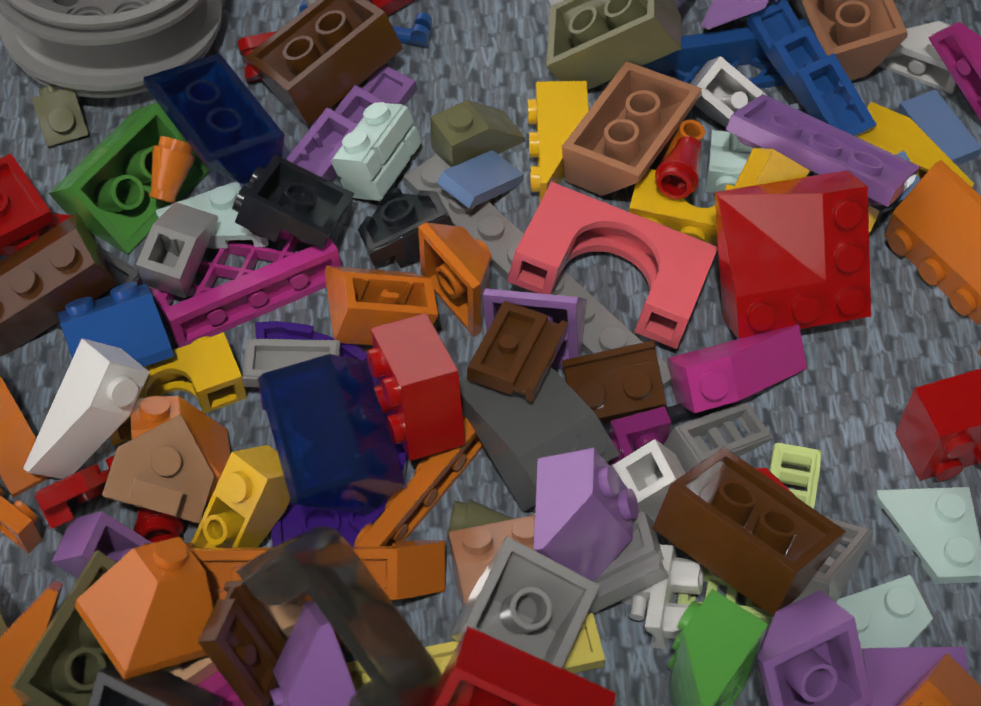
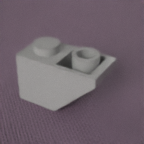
(176, 249)

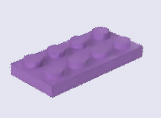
(822, 147)

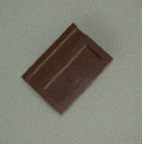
(517, 351)
(618, 380)
(243, 644)

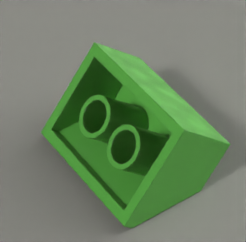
(115, 180)
(714, 652)

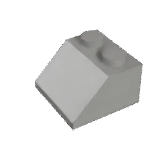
(528, 603)

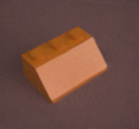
(941, 236)

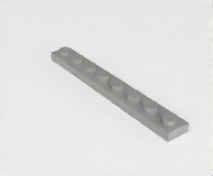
(502, 238)

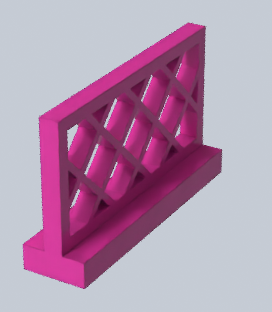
(250, 291)

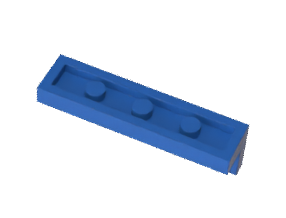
(734, 45)

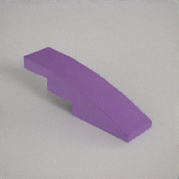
(326, 134)

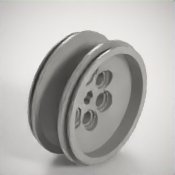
(106, 44)

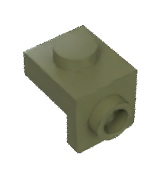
(59, 115)

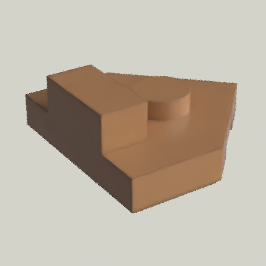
(162, 472)

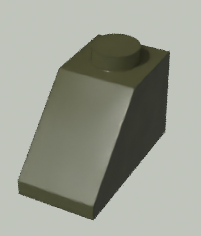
(471, 131)

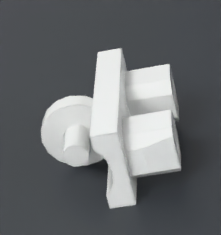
(662, 611)

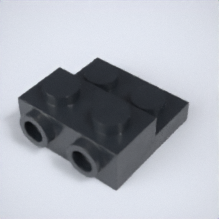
(292, 201)

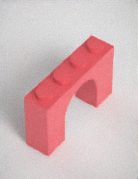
(578, 224)

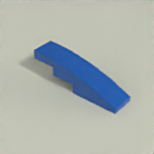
(808, 71)

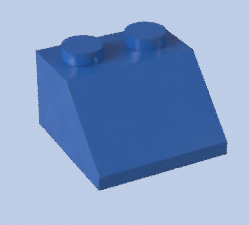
(121, 320)

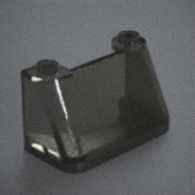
(356, 607)

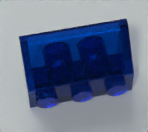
(218, 116)
(331, 434)

